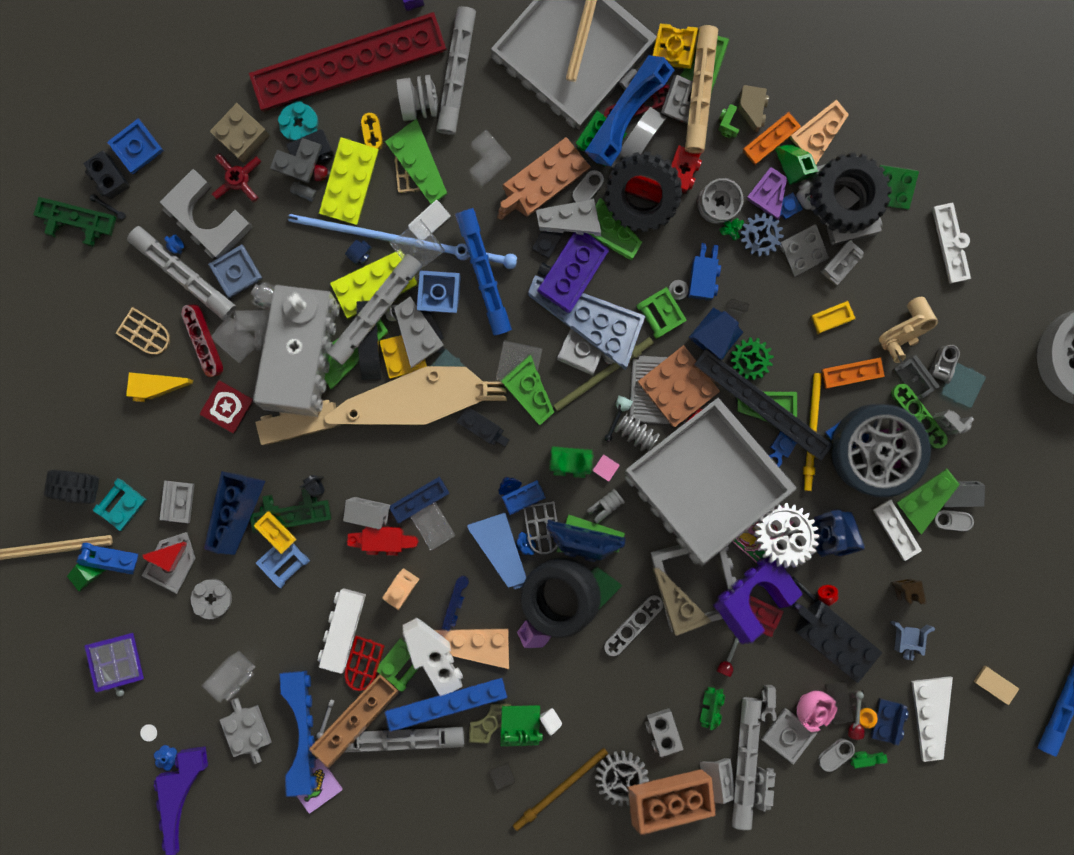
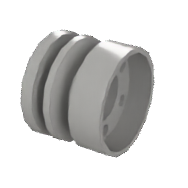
(417, 97)
(730, 196)

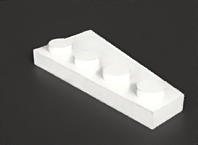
(932, 713)

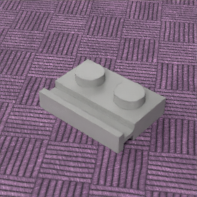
(177, 501)

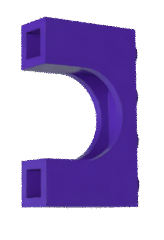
(735, 606)

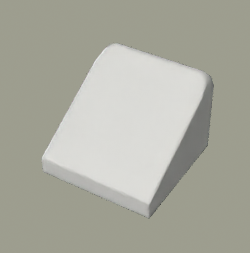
(550, 721)

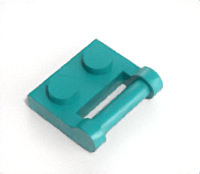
(124, 509)

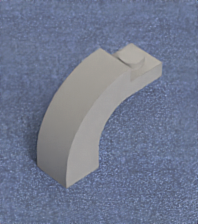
(641, 135)

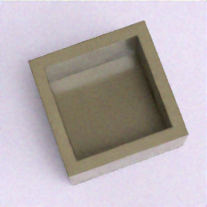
(239, 133)

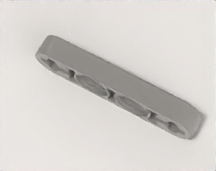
(631, 623)

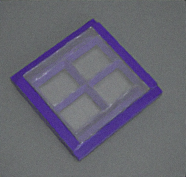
(114, 662)

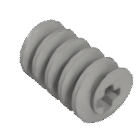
(637, 432)

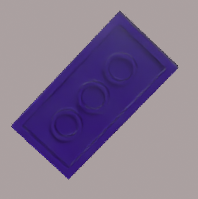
(573, 270)

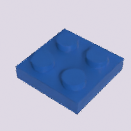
(135, 146)

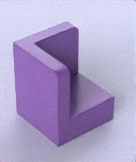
(531, 637)

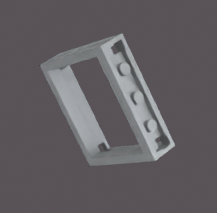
(666, 553)

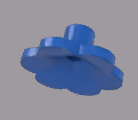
(523, 544)
(169, 755)

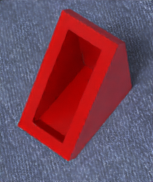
(167, 557)

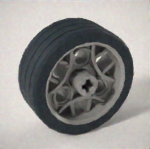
(880, 450)

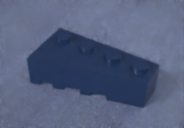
(232, 511)

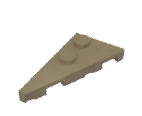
(681, 611)

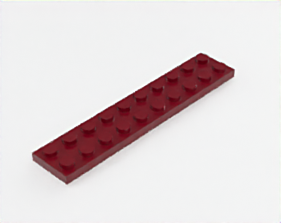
(347, 62)

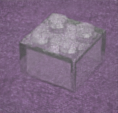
(229, 676)

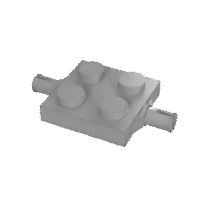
(245, 730)

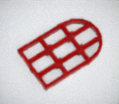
(360, 655)

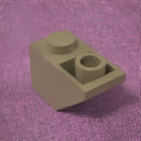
(751, 106)

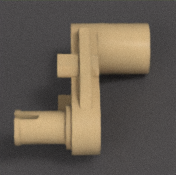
(908, 331)

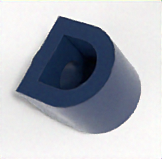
(359, 252)

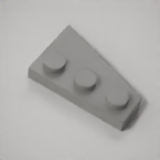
(572, 217)
(416, 332)

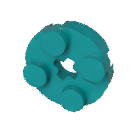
(297, 111)

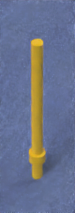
(809, 470)

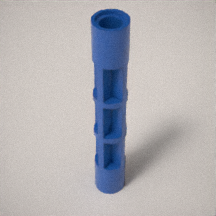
(470, 231)
(1060, 719)

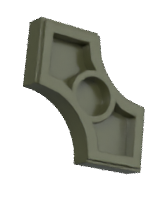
(482, 729)

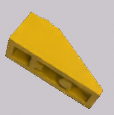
(152, 386)

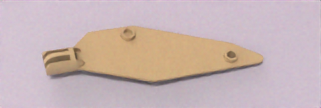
(418, 398)

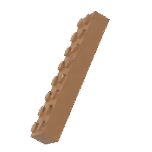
(354, 721)

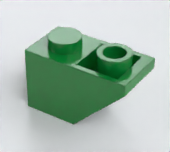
(796, 163)

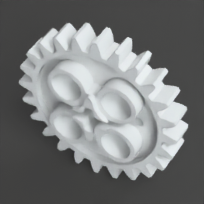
(791, 551)

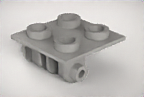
(804, 250)

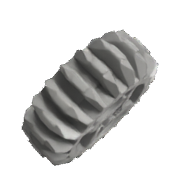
(612, 763)

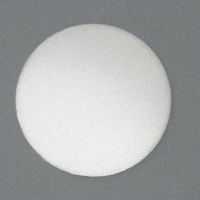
(148, 732)

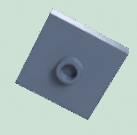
(235, 271)

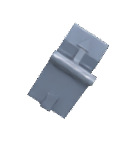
(911, 639)

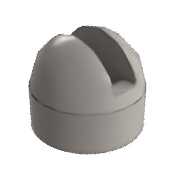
(388, 313)

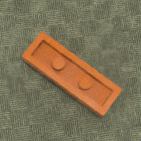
(771, 138)
(853, 373)

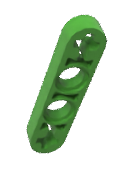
(921, 414)

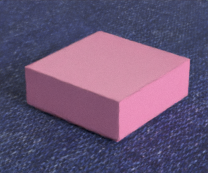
(606, 468)

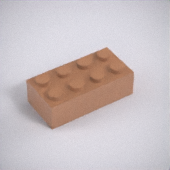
(671, 801)

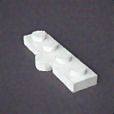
(952, 243)

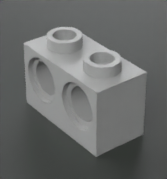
(667, 731)

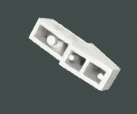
(425, 641)

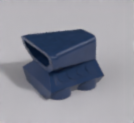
(716, 333)
(837, 534)

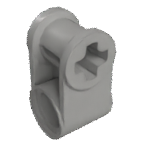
(945, 365)

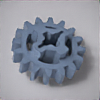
(770, 239)

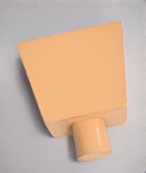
(400, 589)

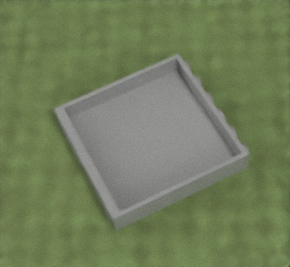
(542, 43)
(709, 482)

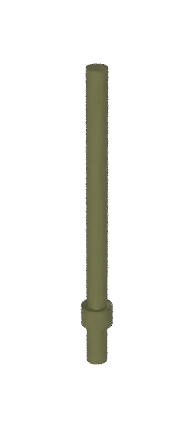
(600, 376)

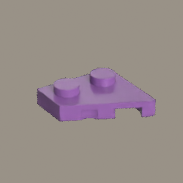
(769, 193)

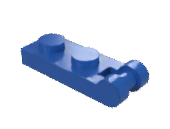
(107, 559)

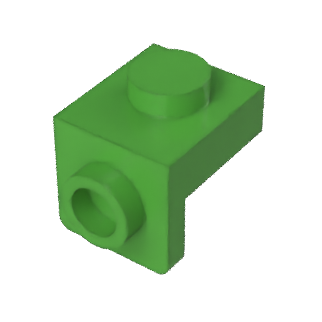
(726, 116)

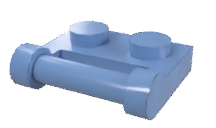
(275, 560)

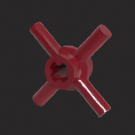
(243, 176)

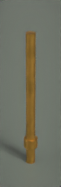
(530, 814)

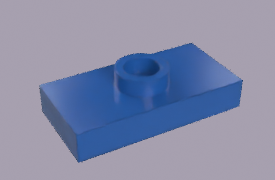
(523, 497)

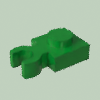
(862, 759)

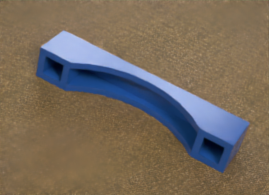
(648, 79)
(295, 690)
(446, 704)

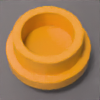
(868, 718)

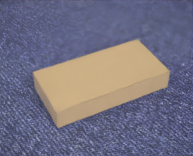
(996, 685)

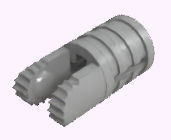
(609, 502)

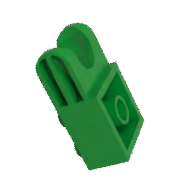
(571, 461)

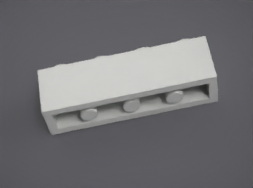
(342, 630)

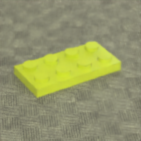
(349, 181)
(365, 282)

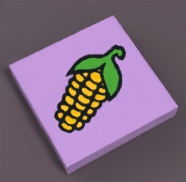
(326, 788)

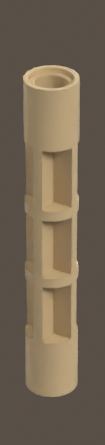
(701, 89)

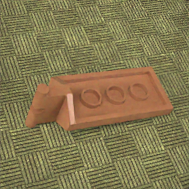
(543, 179)

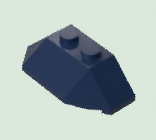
(584, 542)

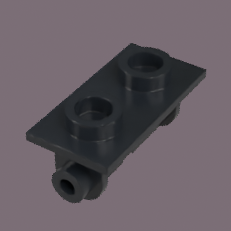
(313, 485)

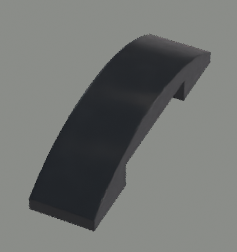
(369, 351)

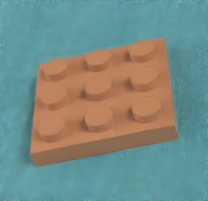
(678, 386)

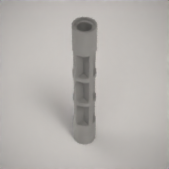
(456, 70)
(181, 273)
(374, 309)
(408, 739)
(746, 763)

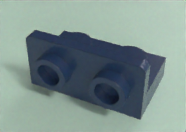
(890, 721)

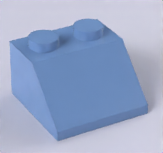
(438, 291)

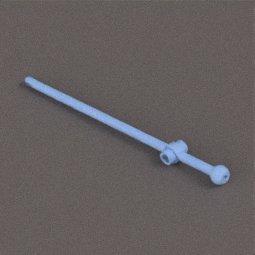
(508, 260)

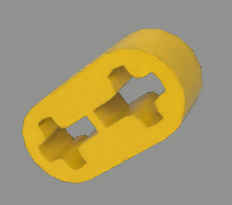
(376, 130)

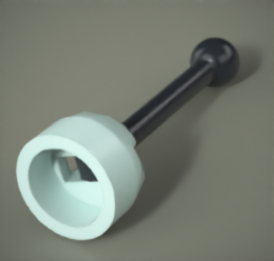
(623, 405)

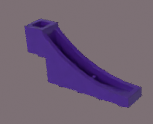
(172, 792)

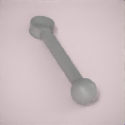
(319, 734)

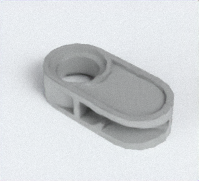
(585, 190)
(956, 520)
(832, 758)

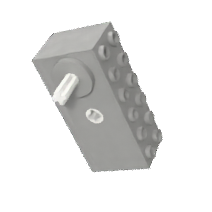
(296, 351)

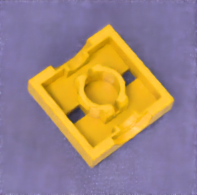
(675, 41)

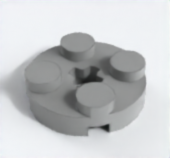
(217, 608)

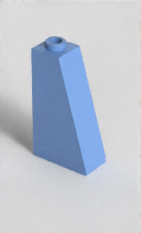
(500, 547)

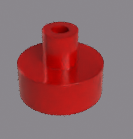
(828, 594)

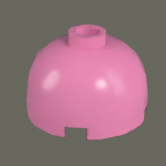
(815, 710)

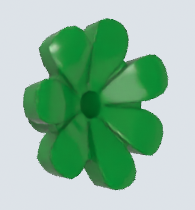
(732, 228)

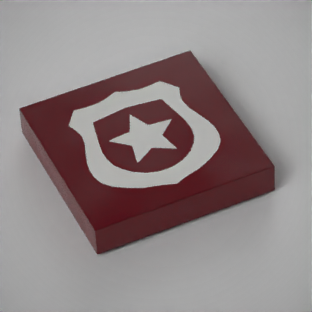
(226, 406)

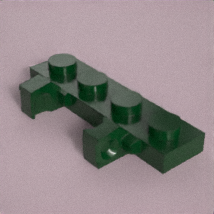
(90, 221)
(308, 511)

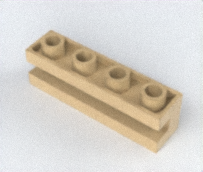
(293, 425)

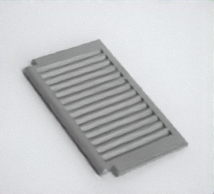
(642, 405)

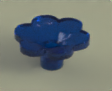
(509, 485)

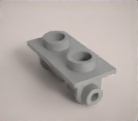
(763, 797)

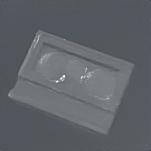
(237, 343)
(433, 526)

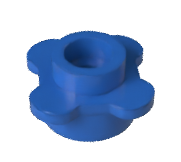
(174, 244)

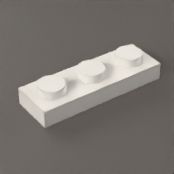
(897, 530)

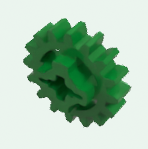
(754, 350)

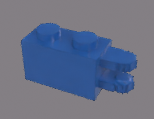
(704, 275)

